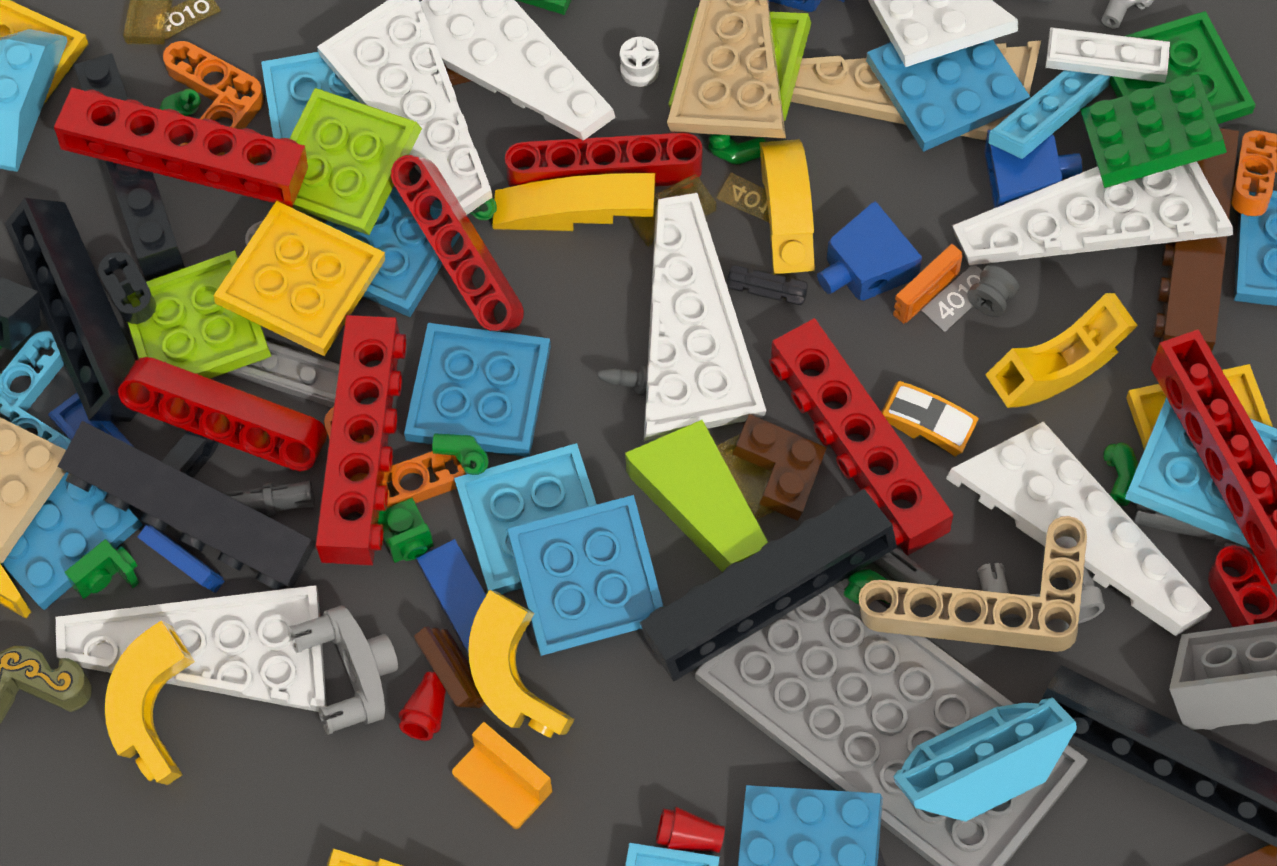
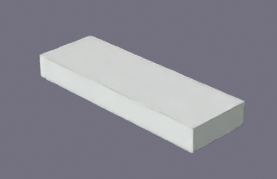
(1107, 54)

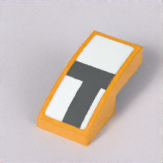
(929, 415)

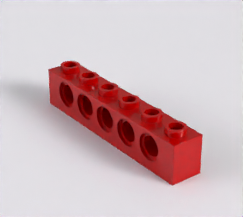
(81, 132)
(363, 341)
(812, 349)
(1223, 439)

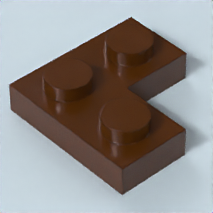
(790, 459)

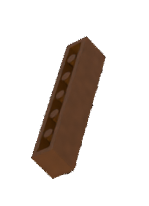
(1197, 266)

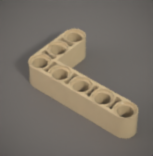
(990, 605)

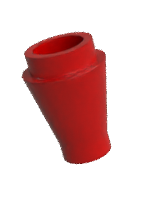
(424, 709)
(688, 832)

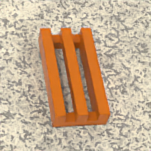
(927, 284)

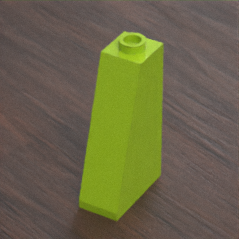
(697, 493)

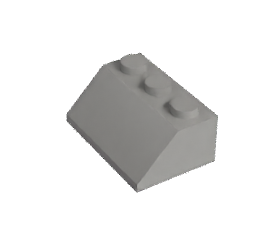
(1226, 676)

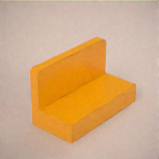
(502, 777)

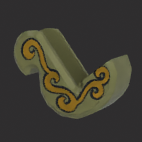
(29, 671)

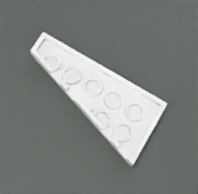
(939, 27)
(510, 54)
(397, 68)
(1087, 217)
(695, 340)
(1040, 481)
(235, 641)

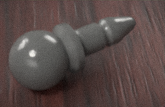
(626, 378)

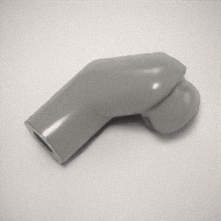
(1117, 8)

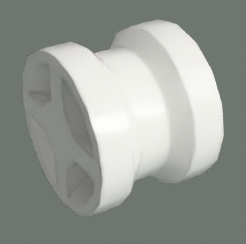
(632, 55)

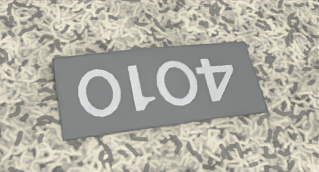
(953, 300)

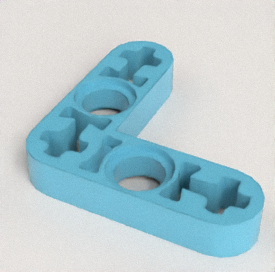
(15, 405)

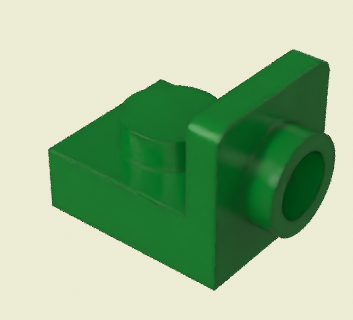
(405, 531)
(98, 566)

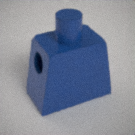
(1017, 177)
(869, 256)

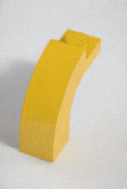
(789, 205)
(1049, 368)
(494, 669)
(131, 698)

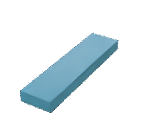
(1046, 111)

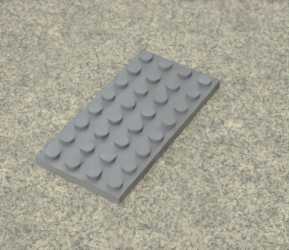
(859, 706)

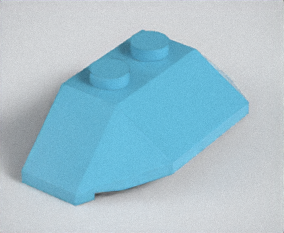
(26, 74)
(986, 759)

